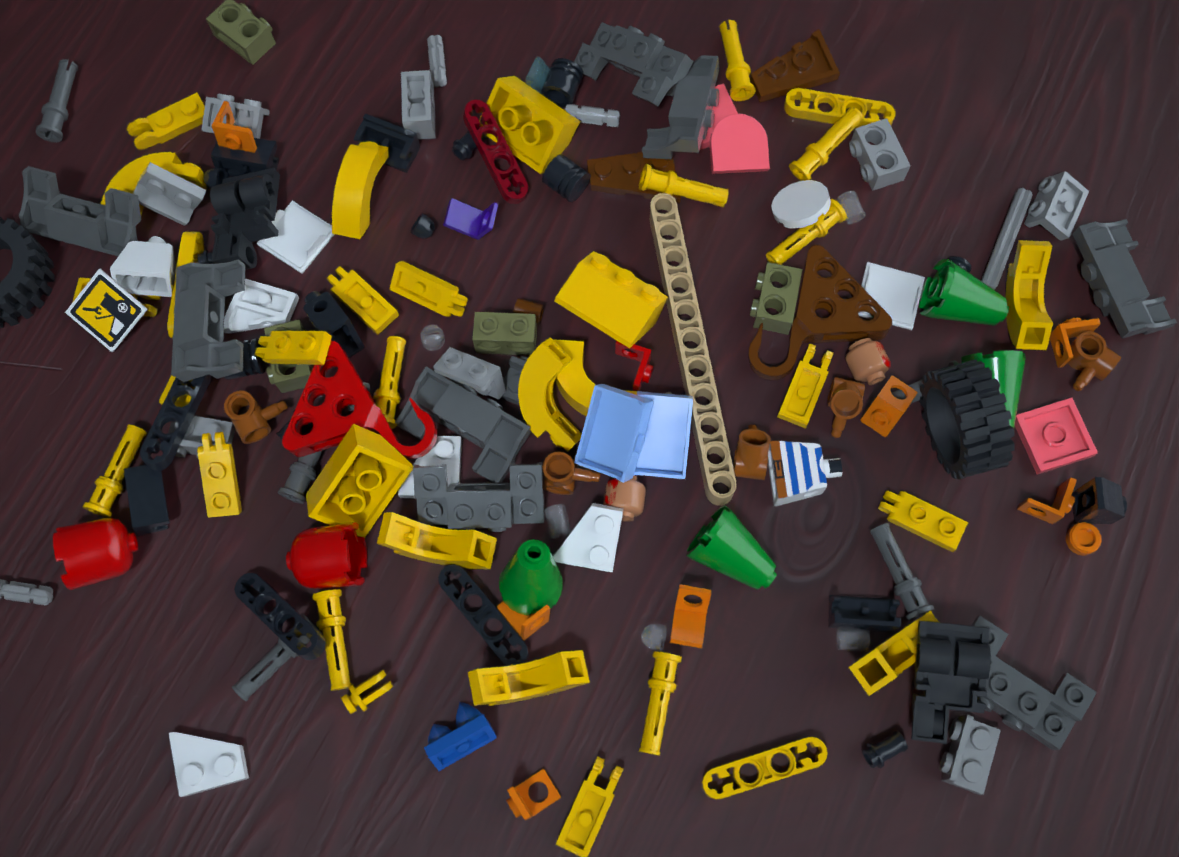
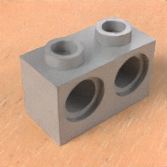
(418, 103)
(885, 153)

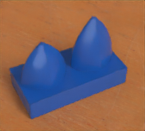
(450, 746)

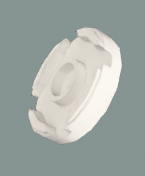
(801, 203)

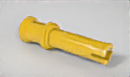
(737, 69)
(818, 152)
(671, 184)
(819, 229)
(387, 396)
(110, 484)
(326, 622)
(661, 686)

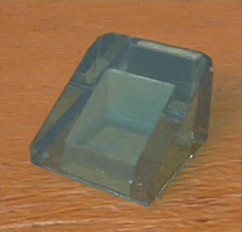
(537, 74)

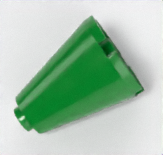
(961, 297)
(1008, 369)
(732, 550)
(531, 579)

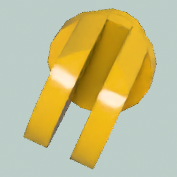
(355, 698)

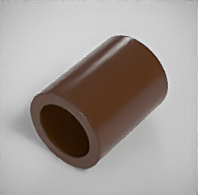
(527, 307)

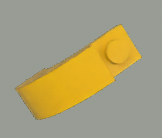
(129, 175)
(354, 188)
(1027, 316)
(573, 381)
(536, 395)
(436, 545)
(889, 658)
(528, 679)

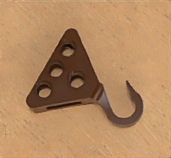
(842, 323)

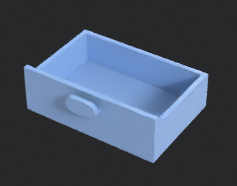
(614, 432)
(666, 436)

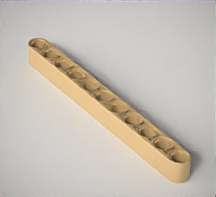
(691, 358)

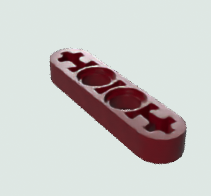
(496, 151)

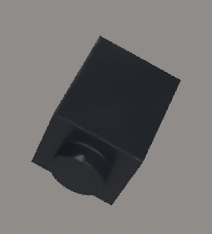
(1099, 502)

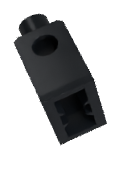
(328, 316)

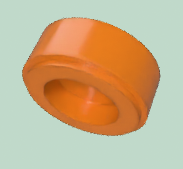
(1083, 539)

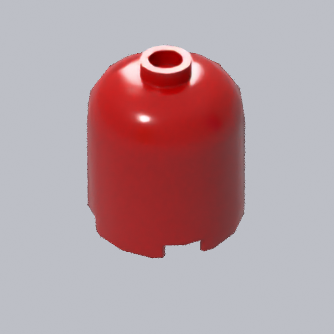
(94, 551)
(328, 556)

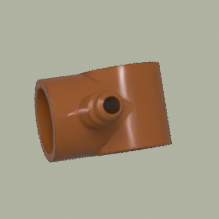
(1097, 364)
(845, 401)
(253, 424)
(751, 454)
(562, 472)

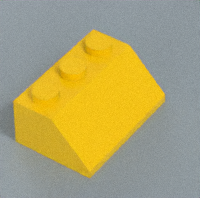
(530, 122)
(611, 299)
(358, 481)

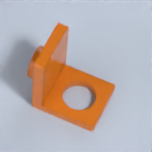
(230, 135)
(1069, 329)
(886, 408)
(1062, 504)
(690, 618)
(524, 624)
(522, 804)

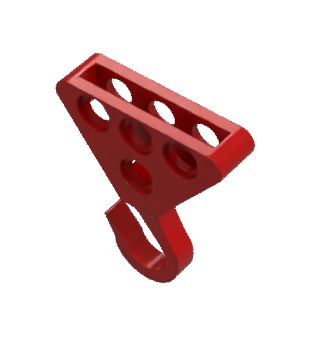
(328, 423)

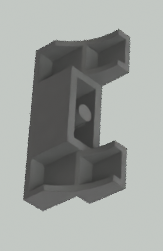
(635, 54)
(689, 113)
(75, 219)
(1116, 280)
(200, 320)
(469, 417)
(479, 504)
(1028, 705)

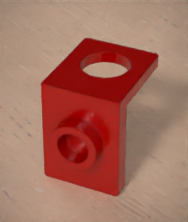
(642, 355)

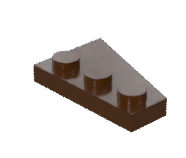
(802, 67)
(623, 172)

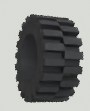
(27, 276)
(967, 419)

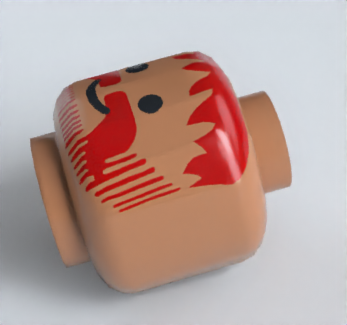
(868, 361)
(627, 496)

